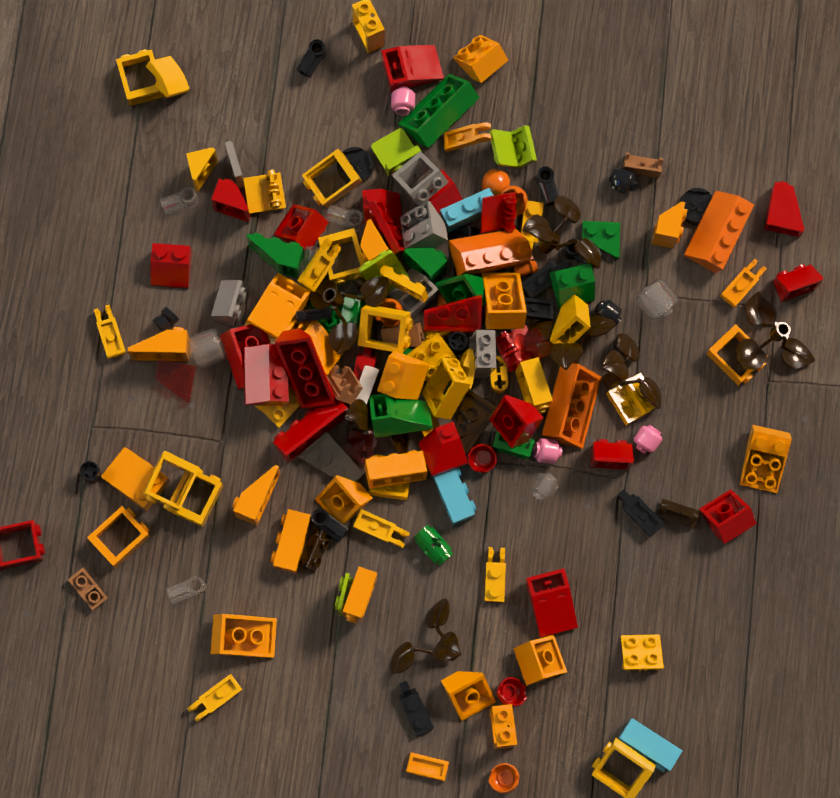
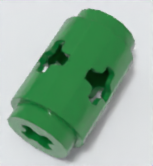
(429, 536)

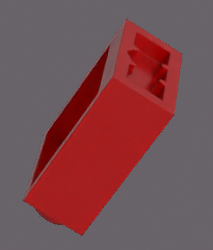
(39, 548)

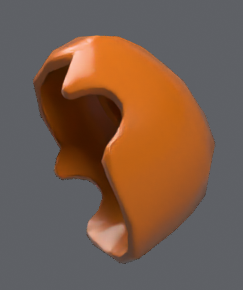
(495, 180)
(521, 197)
(390, 303)
(504, 778)

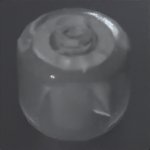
(656, 299)
(207, 349)

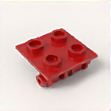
(498, 212)
(508, 349)

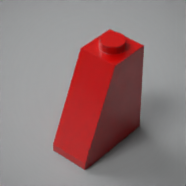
(783, 211)

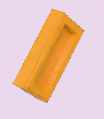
(427, 767)

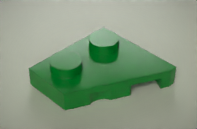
(604, 235)

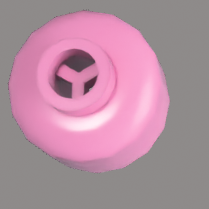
(403, 101)
(647, 439)
(547, 451)

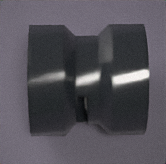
(162, 320)
(458, 339)
(90, 468)

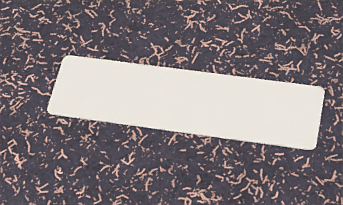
(367, 381)

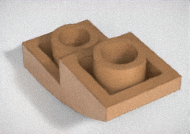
(87, 588)

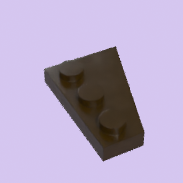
(473, 419)
(331, 458)

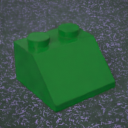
(426, 261)
(574, 280)

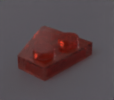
(176, 377)

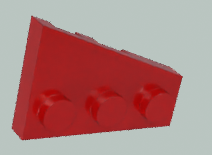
(385, 225)
(455, 316)

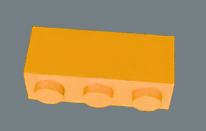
(395, 469)
(291, 541)

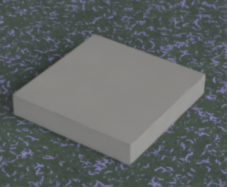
(234, 164)

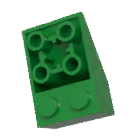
(282, 256)
(350, 311)
(398, 415)

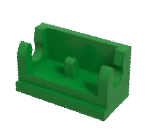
(522, 451)

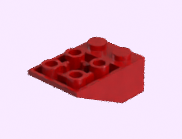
(411, 66)
(551, 602)

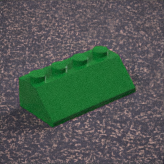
(439, 110)

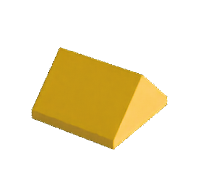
(201, 165)

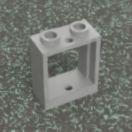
(415, 169)
(484, 349)

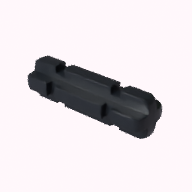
(313, 314)

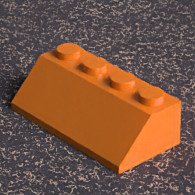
(718, 230)
(489, 252)
(572, 405)

